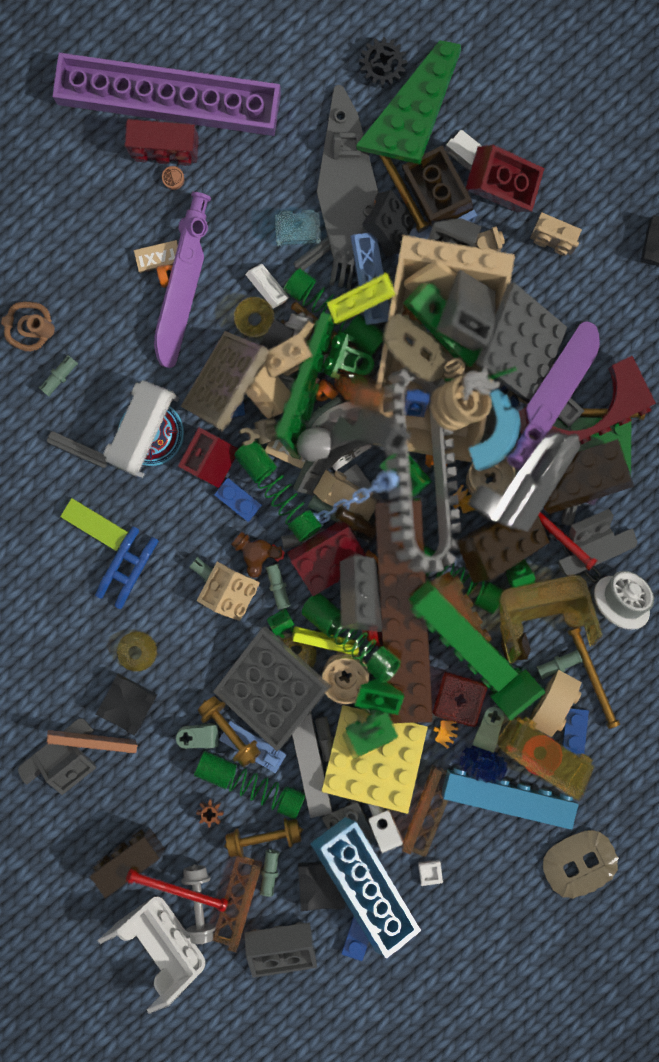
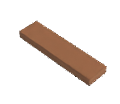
(91, 741)

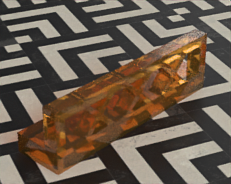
(421, 812)
(245, 904)

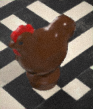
(256, 553)

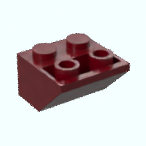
(208, 457)

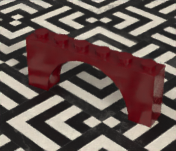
(628, 398)

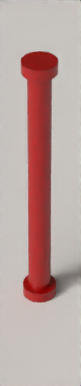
(567, 542)
(220, 904)

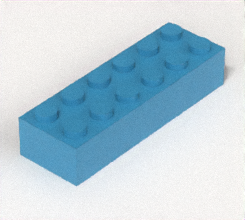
(365, 887)

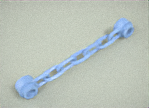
(385, 480)

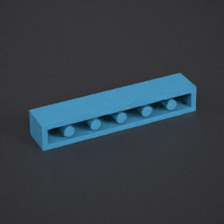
(510, 799)

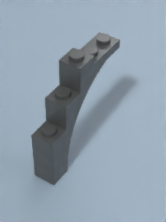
(369, 429)

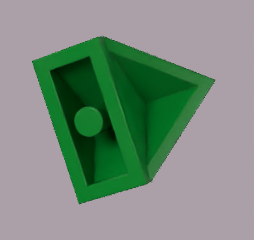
(379, 696)

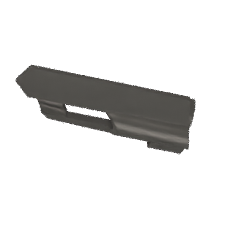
(526, 493)

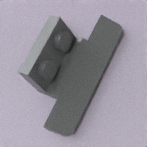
(596, 540)
(60, 764)

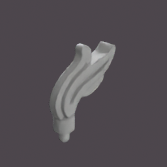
(479, 382)

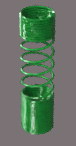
(365, 336)
(259, 466)
(489, 594)
(328, 620)
(219, 772)

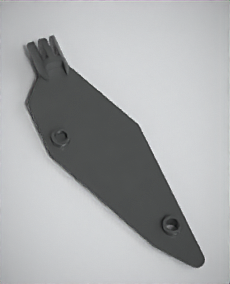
(344, 189)

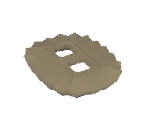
(410, 356)
(588, 878)

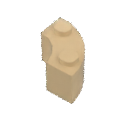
(335, 487)
(555, 703)

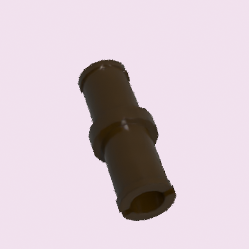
(355, 521)

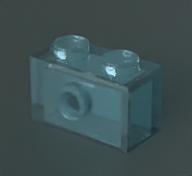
(297, 228)

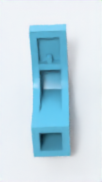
(504, 438)

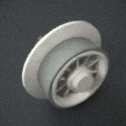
(624, 599)

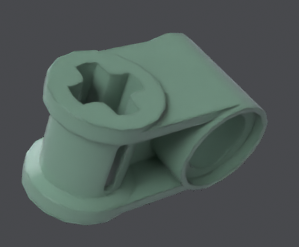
(488, 732)
(202, 736)

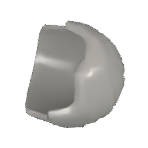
(314, 444)

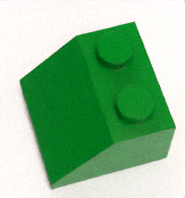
(517, 694)

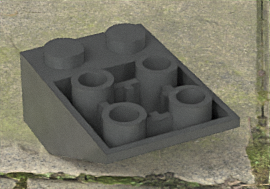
(469, 313)

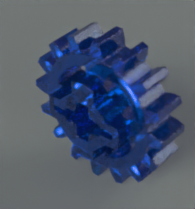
(483, 764)

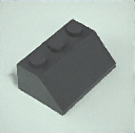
(360, 594)
(280, 949)

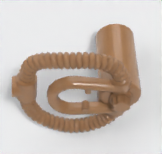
(39, 326)

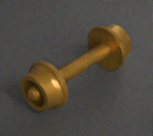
(247, 753)
(235, 843)

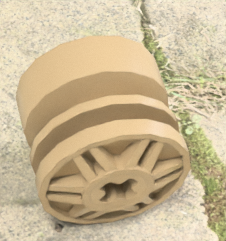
(452, 411)
(502, 474)
(344, 689)

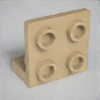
(556, 234)
(228, 592)

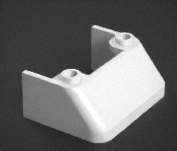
(139, 427)
(166, 944)

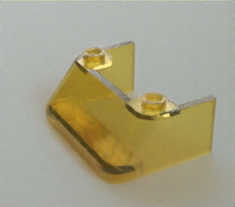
(543, 599)
(546, 757)

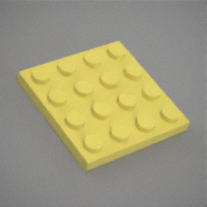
(380, 776)

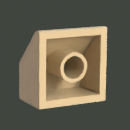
(268, 393)

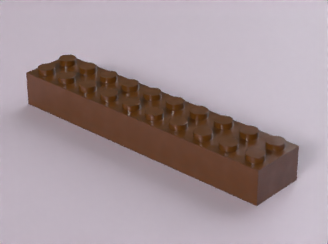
(402, 630)

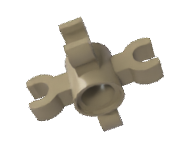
(263, 431)

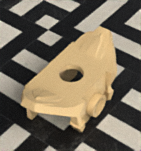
(289, 355)

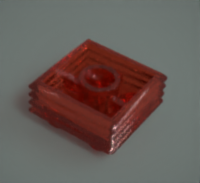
(468, 711)

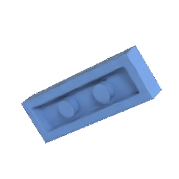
(268, 757)

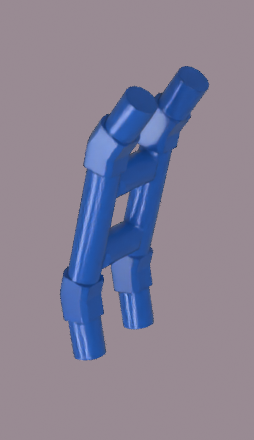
(139, 563)

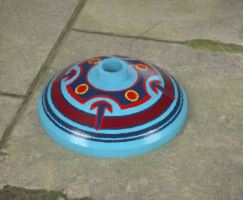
(167, 439)

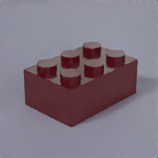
(162, 142)
(504, 178)
(321, 555)

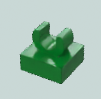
(280, 622)

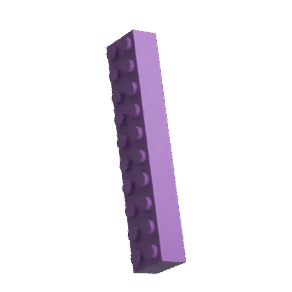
(166, 94)

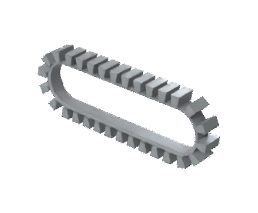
(441, 557)

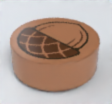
(173, 177)

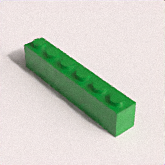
(463, 636)

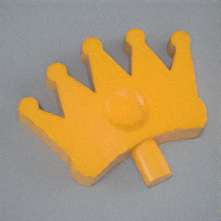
(463, 500)
(444, 732)

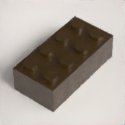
(591, 476)
(499, 547)

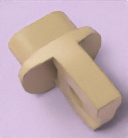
(454, 368)

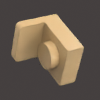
(490, 240)

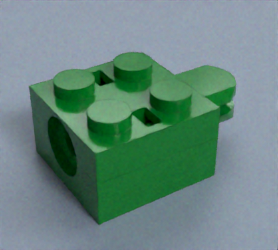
(369, 735)

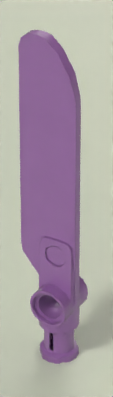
(181, 283)
(556, 390)

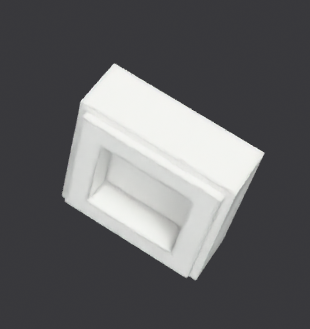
(430, 872)

